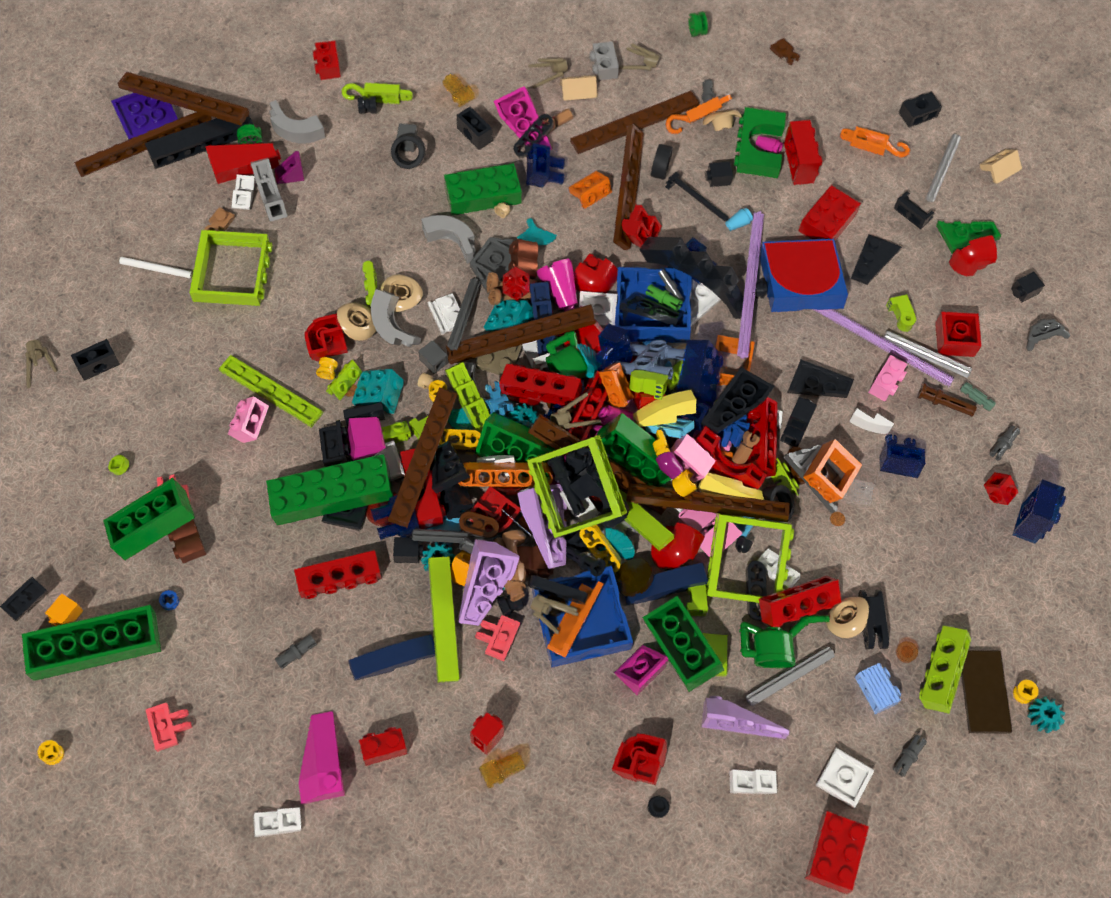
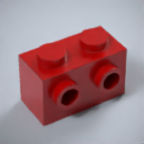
(327, 60)
(487, 732)
(382, 746)

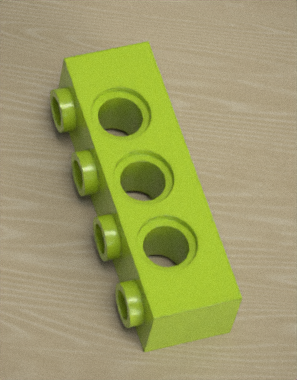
(942, 699)

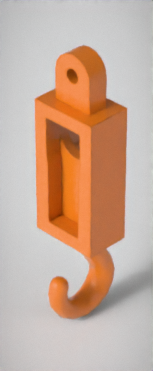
(697, 113)
(874, 142)

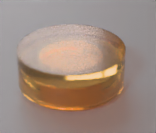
(907, 652)

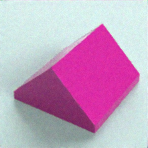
(364, 437)
(641, 668)

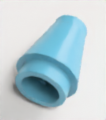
(739, 219)

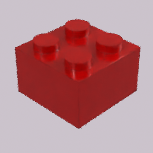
(958, 334)

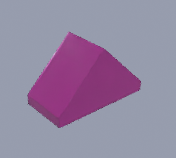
(290, 170)

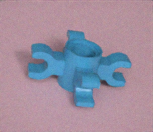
(498, 402)

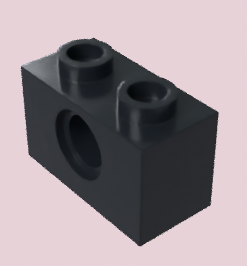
(920, 109)
(474, 128)
(95, 359)

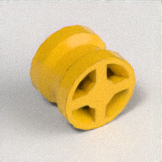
(326, 368)
(433, 388)
(1022, 695)
(47, 749)

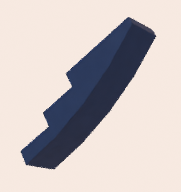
(541, 308)
(671, 582)
(392, 657)

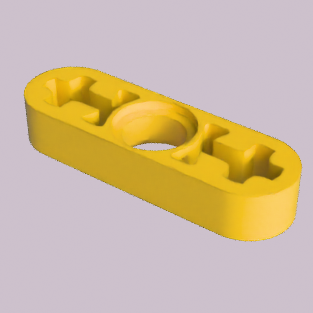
(460, 433)
(600, 538)

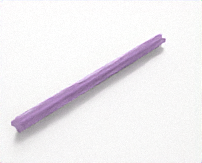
(750, 286)
(887, 346)

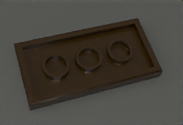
(985, 693)

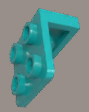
(509, 314)
(379, 387)

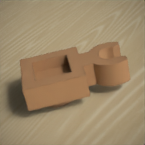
(220, 220)

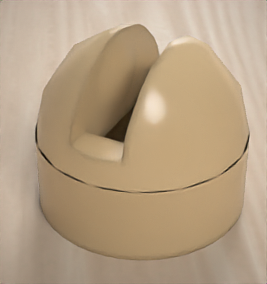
(502, 208)
(424, 380)

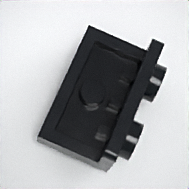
(364, 411)
(333, 444)

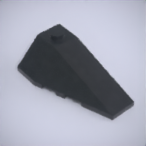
(739, 398)

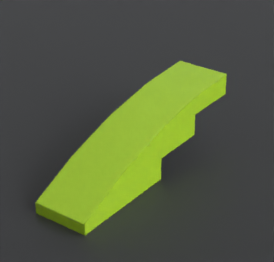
(468, 395)

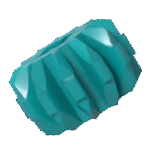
(523, 415)
(437, 551)
(1037, 713)

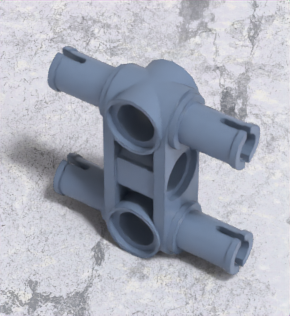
(653, 358)

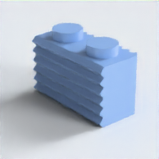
(878, 688)

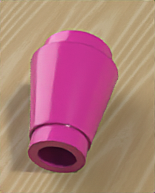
(769, 144)

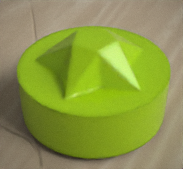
(118, 465)

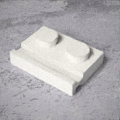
(444, 312)

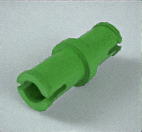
(664, 297)

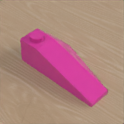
(519, 114)
(321, 767)

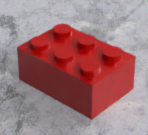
(802, 152)
(829, 215)
(837, 852)

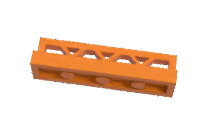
(571, 624)

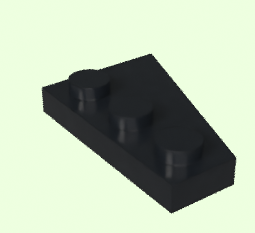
(873, 258)
(650, 309)
(818, 381)
(447, 468)

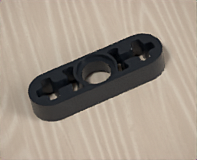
(546, 129)
(750, 576)
(558, 590)

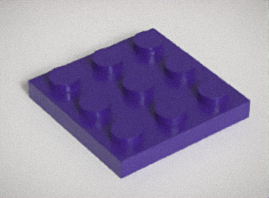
(141, 113)

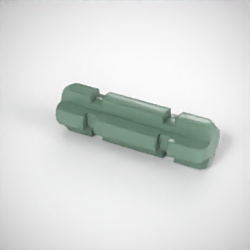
(977, 396)

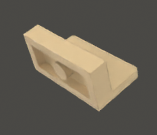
(579, 87)
(1002, 165)

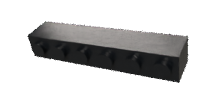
(192, 141)

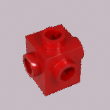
(516, 283)
(1001, 488)

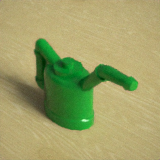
(568, 360)
(773, 645)

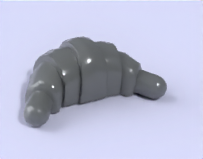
(1044, 330)

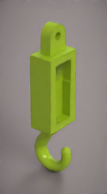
(384, 92)

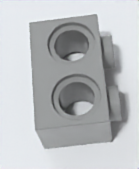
(604, 60)

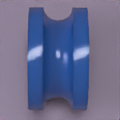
(170, 594)

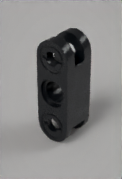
(876, 621)

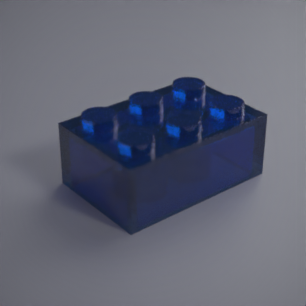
(701, 371)
(1039, 511)

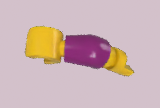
(671, 467)

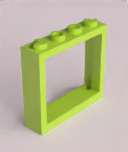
(210, 238)
(606, 476)
(716, 553)

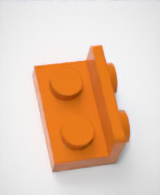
(591, 189)
(616, 385)

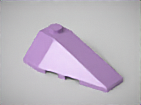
(551, 548)
(487, 574)
(727, 716)

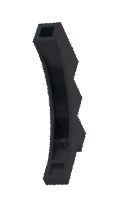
(719, 279)

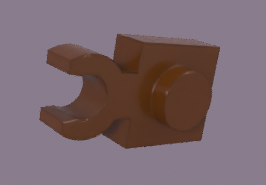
(784, 49)

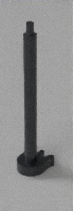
(675, 179)

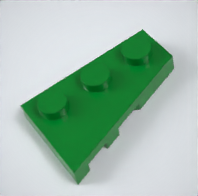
(959, 234)

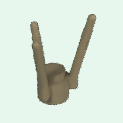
(650, 58)
(558, 66)
(35, 352)
(563, 415)
(543, 606)

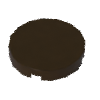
(634, 577)

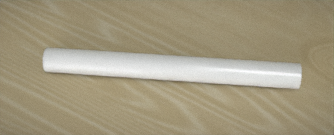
(156, 267)

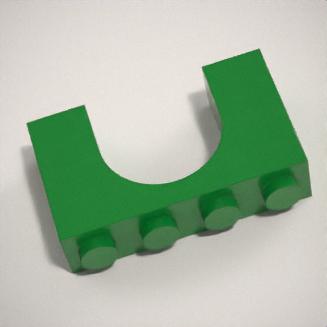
(749, 158)

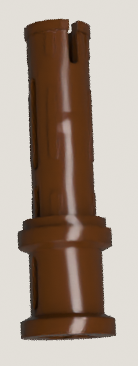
(938, 397)

